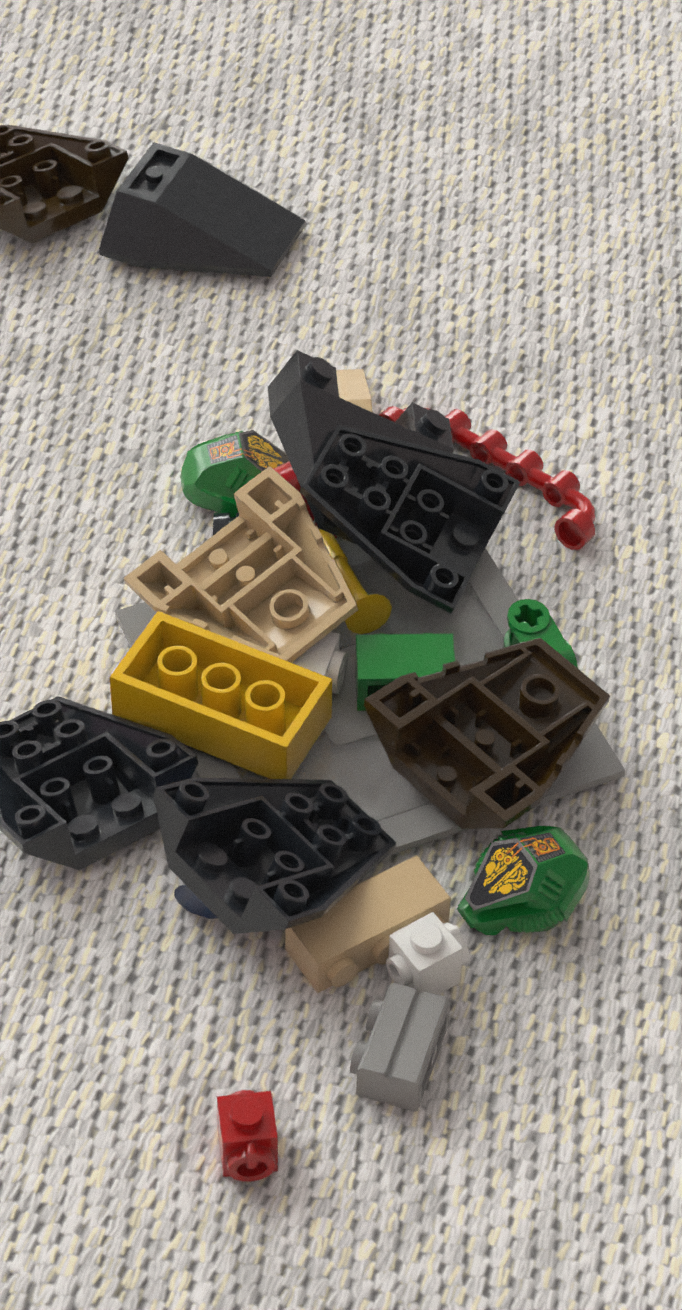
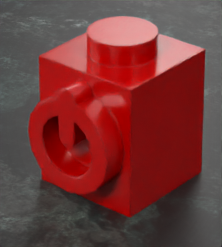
(247, 1135)

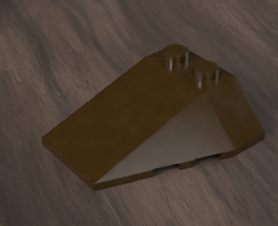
(488, 732)

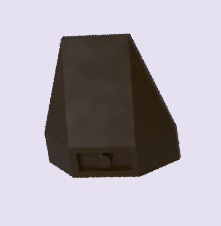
(53, 180)

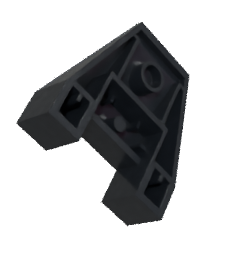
(308, 410)

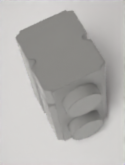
(401, 1047)

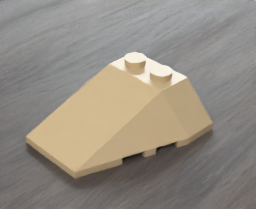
(257, 578)

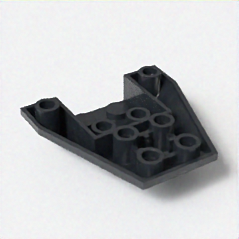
(195, 218)
(411, 508)
(83, 781)
(267, 847)

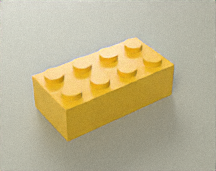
(222, 697)

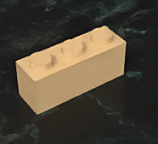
(359, 926)

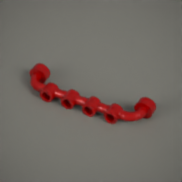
(575, 526)

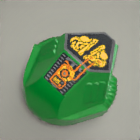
(225, 465)
(526, 882)

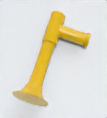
(373, 608)

